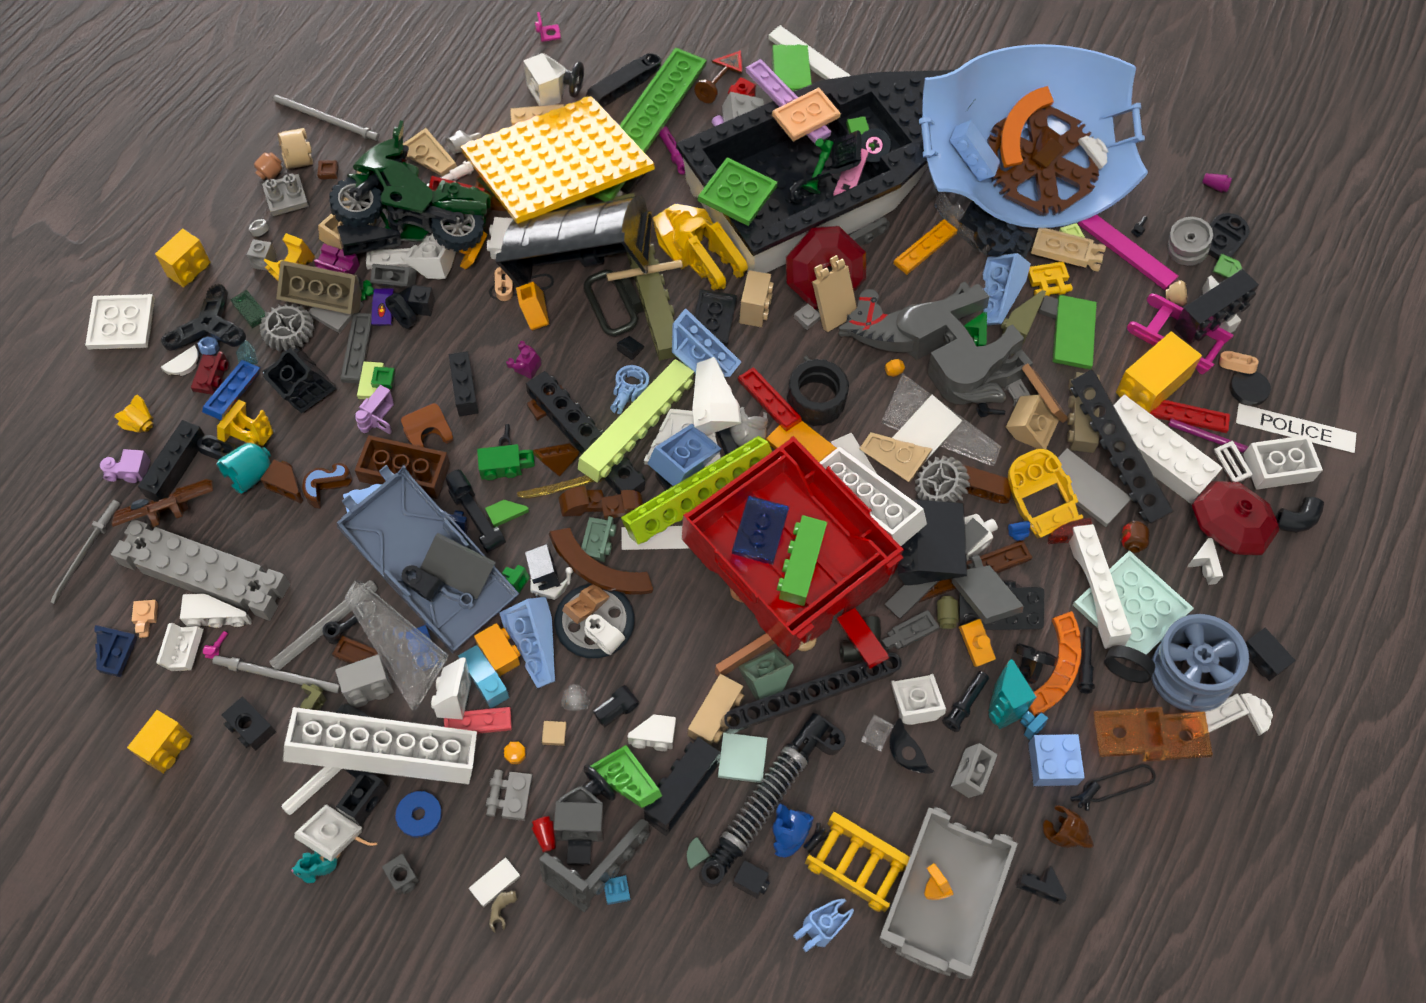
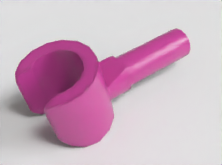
(211, 651)

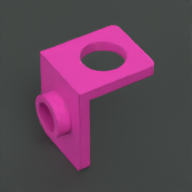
(543, 29)

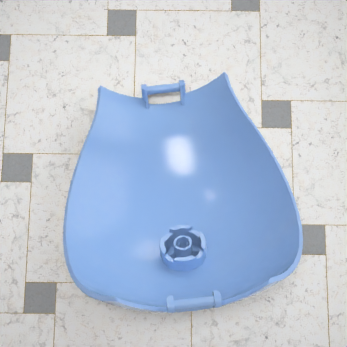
(1081, 84)

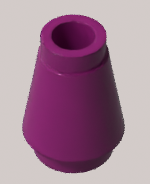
(1217, 182)

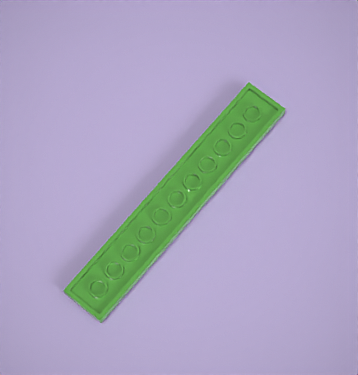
(658, 104)

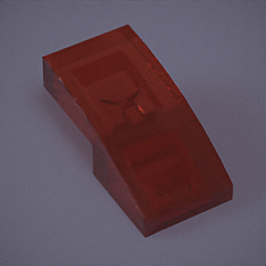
(1065, 532)

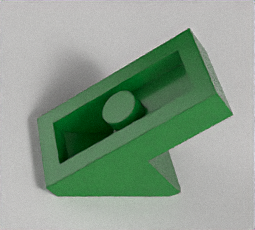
(978, 329)

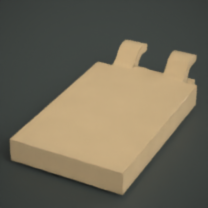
(1068, 248)
(834, 293)

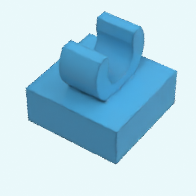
(1033, 724)
(617, 890)

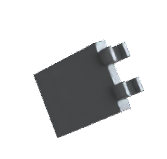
(987, 592)

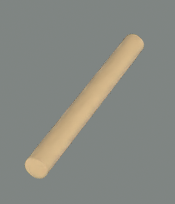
(637, 271)

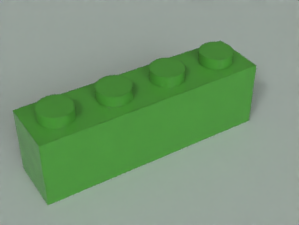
(802, 561)

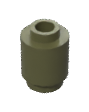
(947, 612)

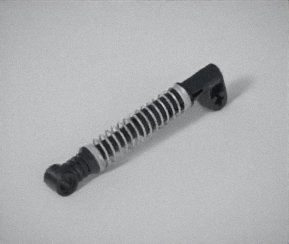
(769, 792)

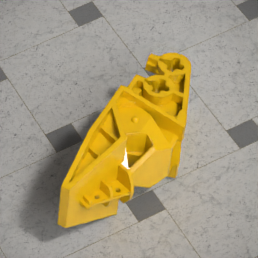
(680, 233)

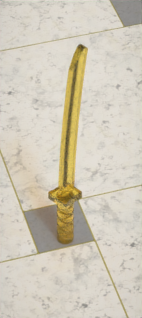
(556, 487)

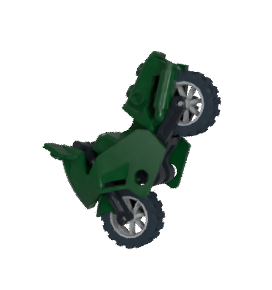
(410, 204)

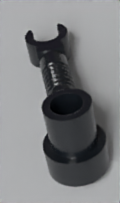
(333, 631)

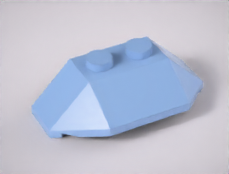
(695, 343)

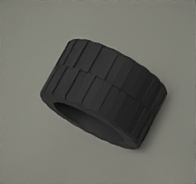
(820, 372)

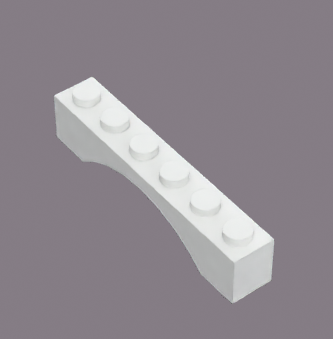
(1109, 610)

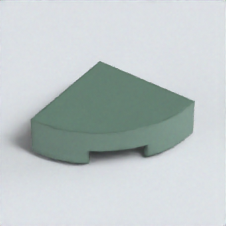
(696, 854)

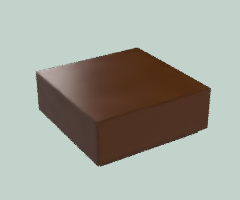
(327, 169)

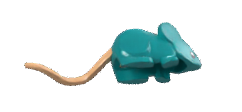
(317, 865)

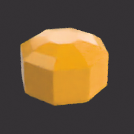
(894, 367)
(514, 753)

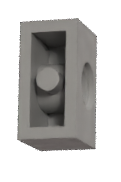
(974, 770)

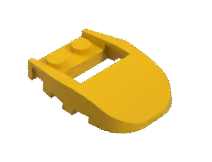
(1033, 473)

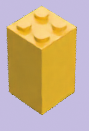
(1159, 372)

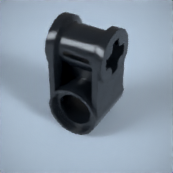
(425, 584)

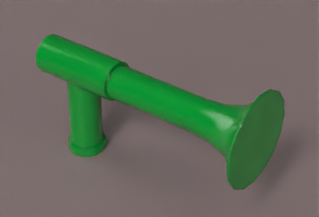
(826, 148)

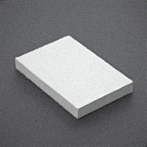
(929, 425)

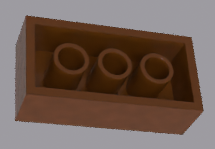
(425, 465)

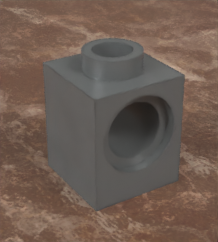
(396, 866)

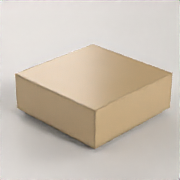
(554, 733)

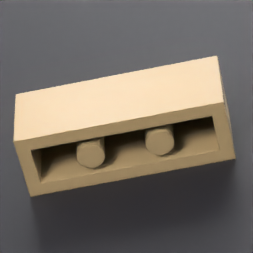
(719, 701)

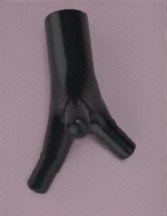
(1085, 798)
(818, 836)

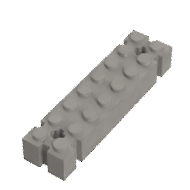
(201, 569)

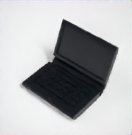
(845, 154)

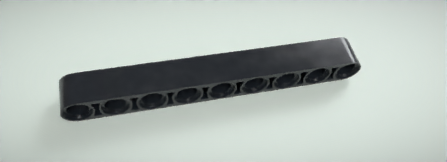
(802, 696)

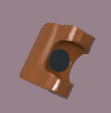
(424, 422)

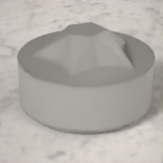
(258, 227)

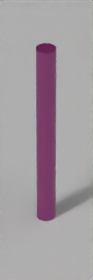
(1204, 434)

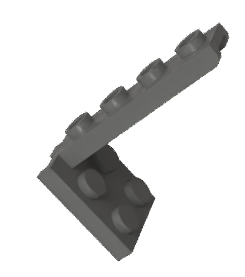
(580, 892)

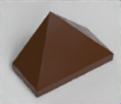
(557, 457)

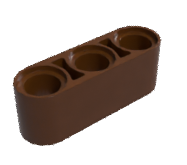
(988, 485)

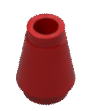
(544, 832)

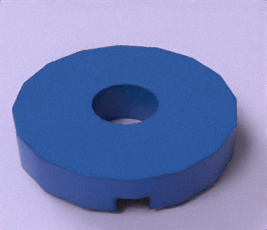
(409, 805)

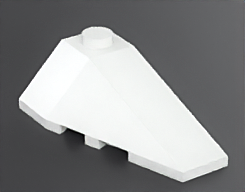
(430, 258)
(713, 401)

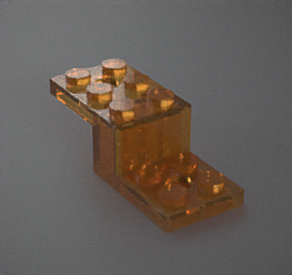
(1152, 734)

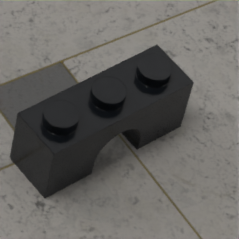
(463, 384)

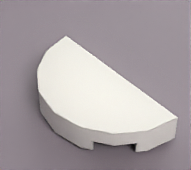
(1095, 149)
(183, 363)
(1259, 714)

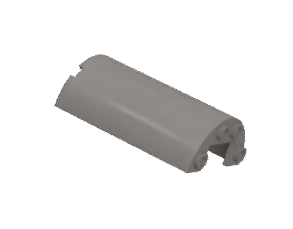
(948, 931)

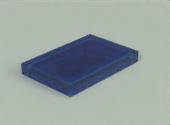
(760, 530)

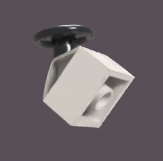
(548, 79)

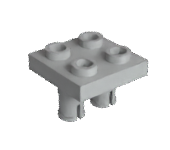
(285, 194)

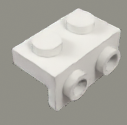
(179, 647)

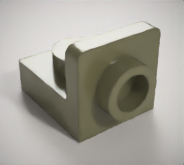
(316, 698)

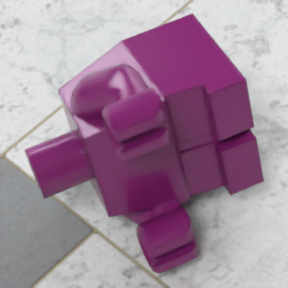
(527, 362)

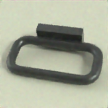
(627, 295)

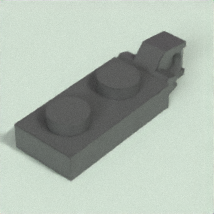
(910, 631)

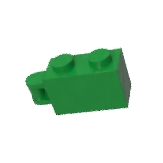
(503, 461)

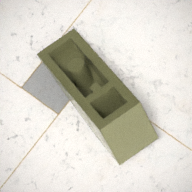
(1024, 315)

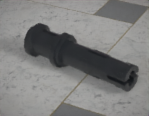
(961, 709)

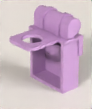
(374, 410)

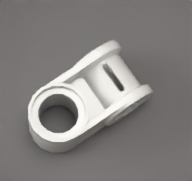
(606, 635)

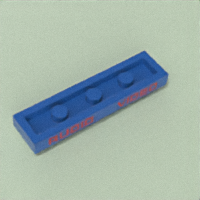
(231, 390)

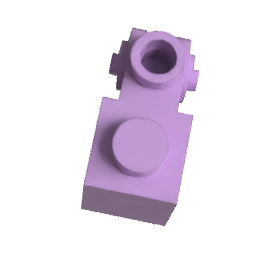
(131, 468)

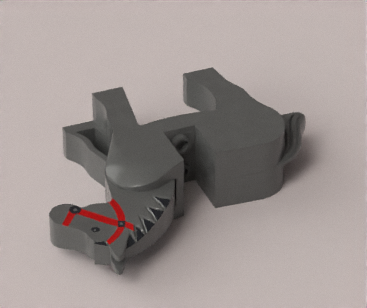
(956, 364)

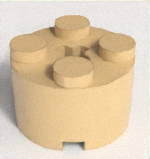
(295, 148)

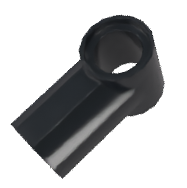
(620, 703)

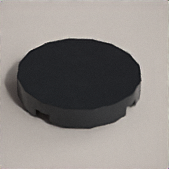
(1250, 388)

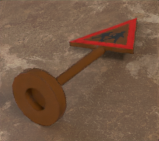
(705, 89)

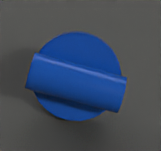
(1019, 530)

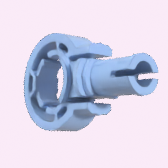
(626, 391)

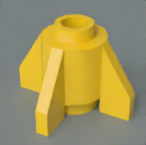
(135, 416)

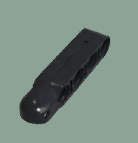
(624, 79)

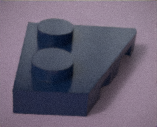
(113, 650)

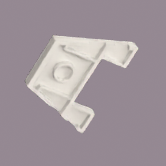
(673, 423)

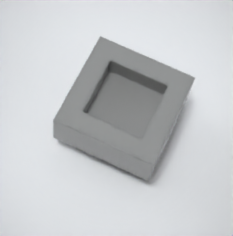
(807, 316)

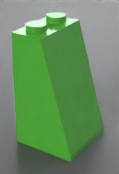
(792, 65)

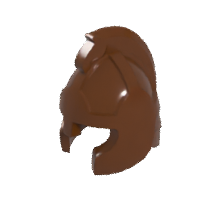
(1072, 831)

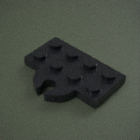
(996, 233)

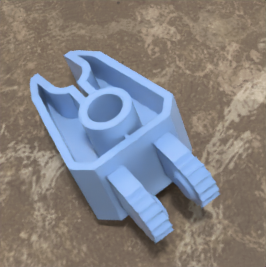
(823, 924)

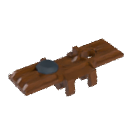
(176, 502)

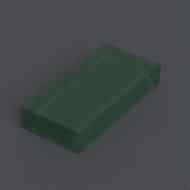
(248, 308)

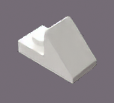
(1209, 560)

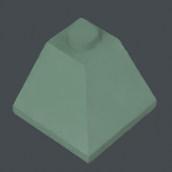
(767, 674)

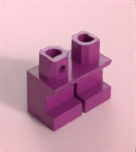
(334, 259)

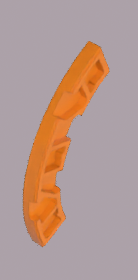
(1015, 121)
(1066, 667)

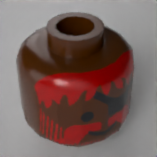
(1135, 536)

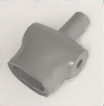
(460, 138)

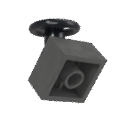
(580, 813)

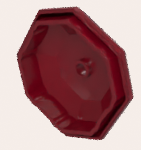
(817, 249)
(1235, 518)

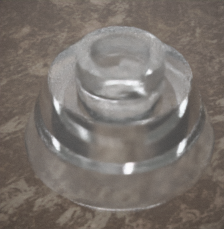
(575, 698)

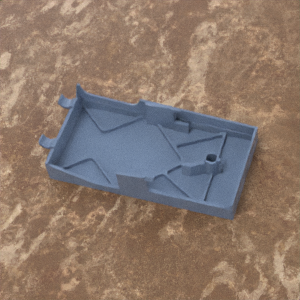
(396, 531)

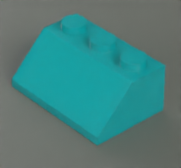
(1010, 696)

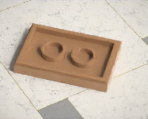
(1045, 393)

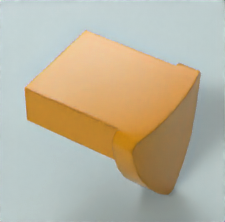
(937, 886)

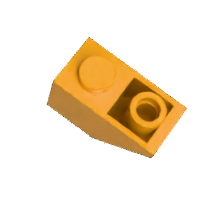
(533, 305)

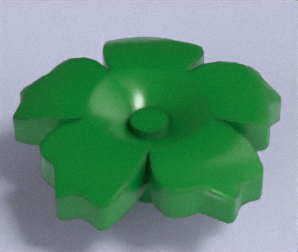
(367, 289)

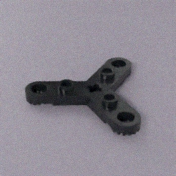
(210, 312)

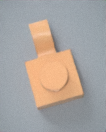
(143, 614)

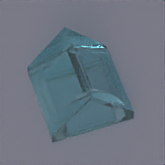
(247, 353)

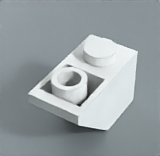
(654, 732)

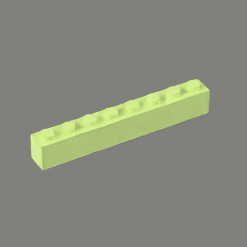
(635, 421)

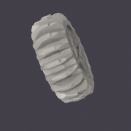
(286, 327)
(937, 477)

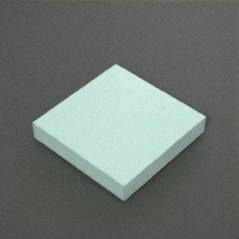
(742, 757)

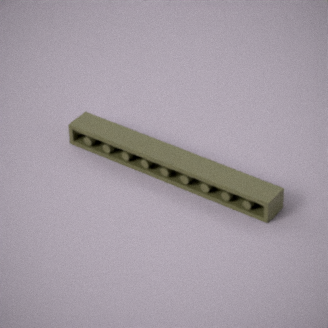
(655, 303)

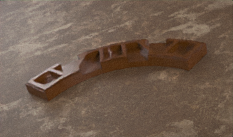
(594, 572)

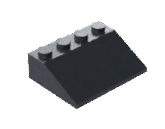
(938, 548)

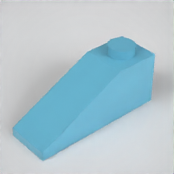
(485, 677)

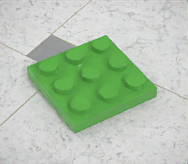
(737, 191)

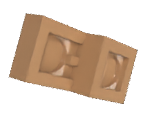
(586, 604)

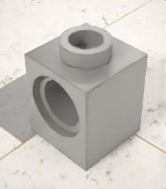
(258, 252)

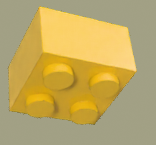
(183, 258)
(160, 742)

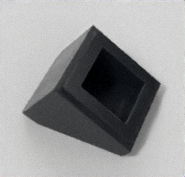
(629, 347)

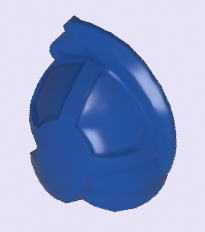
(790, 830)

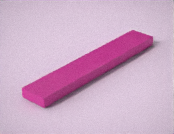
(1129, 251)

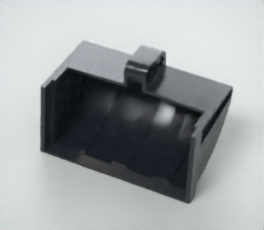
(577, 234)

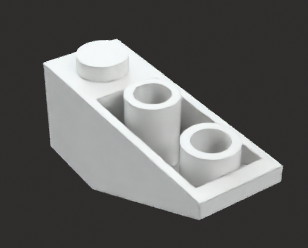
(208, 611)

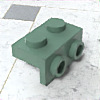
(597, 538)

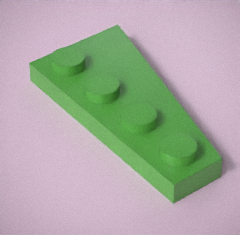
(628, 777)

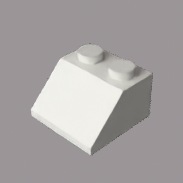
(452, 690)

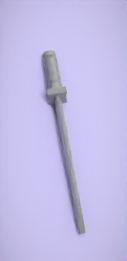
(98, 527)

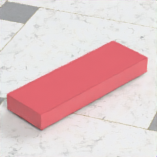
(483, 720)

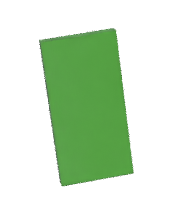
(1074, 332)

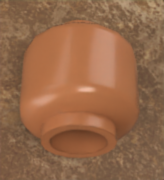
(268, 166)

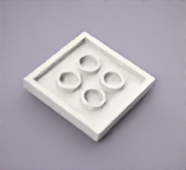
(120, 321)

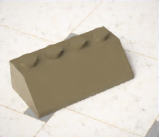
(319, 287)

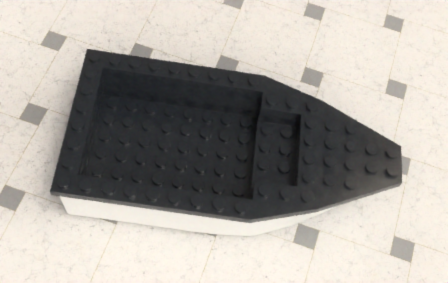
(757, 141)

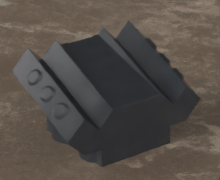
(298, 379)

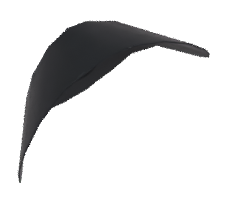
(900, 739)

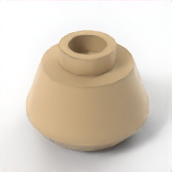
(1177, 293)

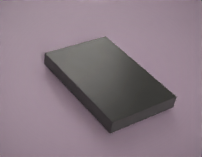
(457, 565)

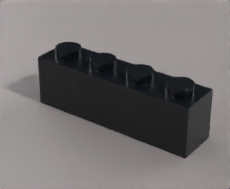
(171, 462)

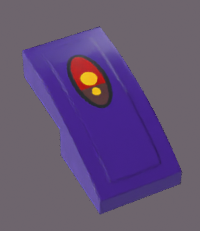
(380, 314)

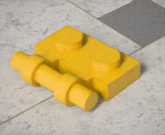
(1048, 274)

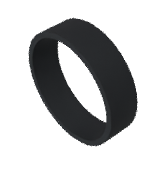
(1134, 656)

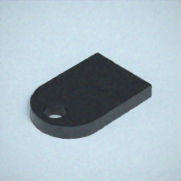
(1226, 237)

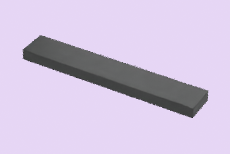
(909, 596)

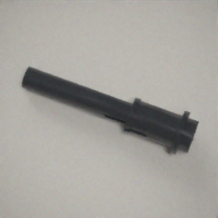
(1086, 669)

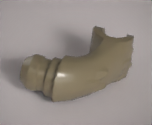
(501, 901)

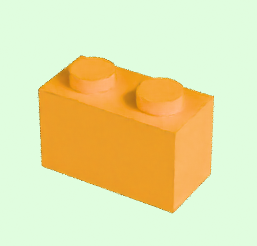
(497, 650)

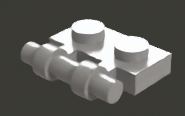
(516, 797)

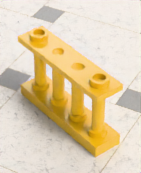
(878, 850)

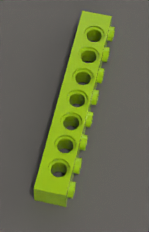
(689, 490)

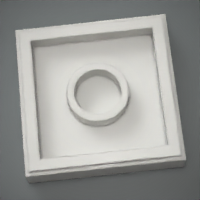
(328, 832)

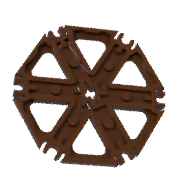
(1045, 177)

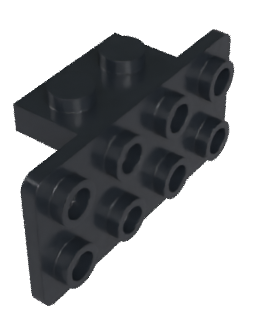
(1031, 617)

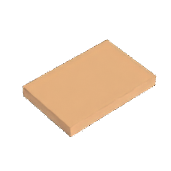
(806, 114)

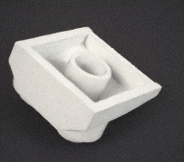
(918, 699)

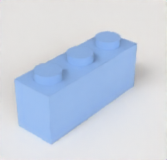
(975, 150)

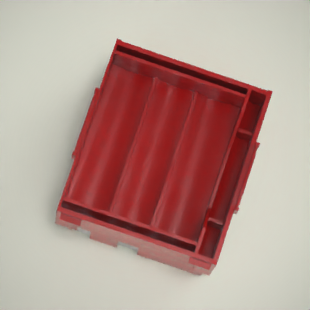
(851, 562)

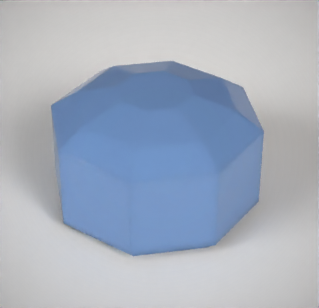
(208, 346)

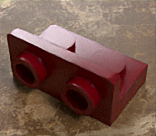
(210, 373)

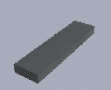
(356, 347)

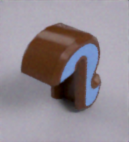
(323, 479)

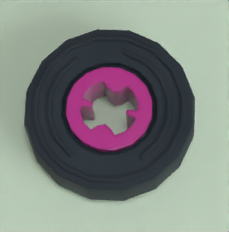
(881, 138)

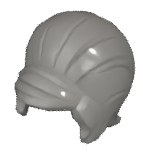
(749, 428)

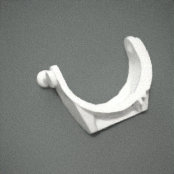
(554, 592)

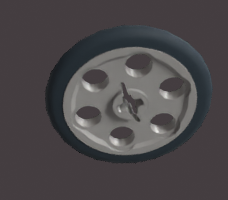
(575, 641)

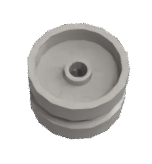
(1189, 241)

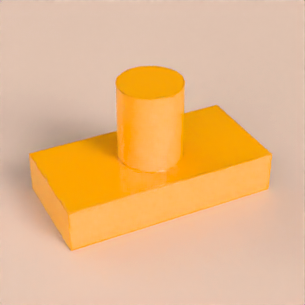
(977, 642)

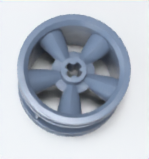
(1211, 641)

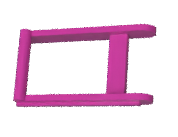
(1167, 309)

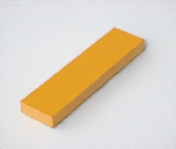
(925, 246)

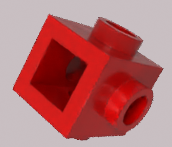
(743, 87)

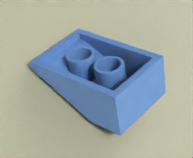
(683, 454)

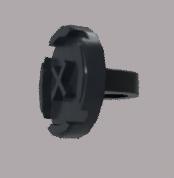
(1033, 661)

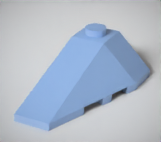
(1003, 282)
(531, 630)

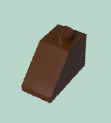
(282, 480)

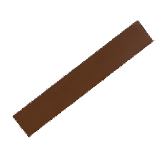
(998, 560)

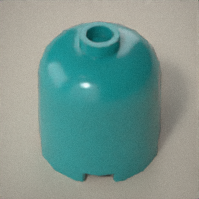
(245, 466)

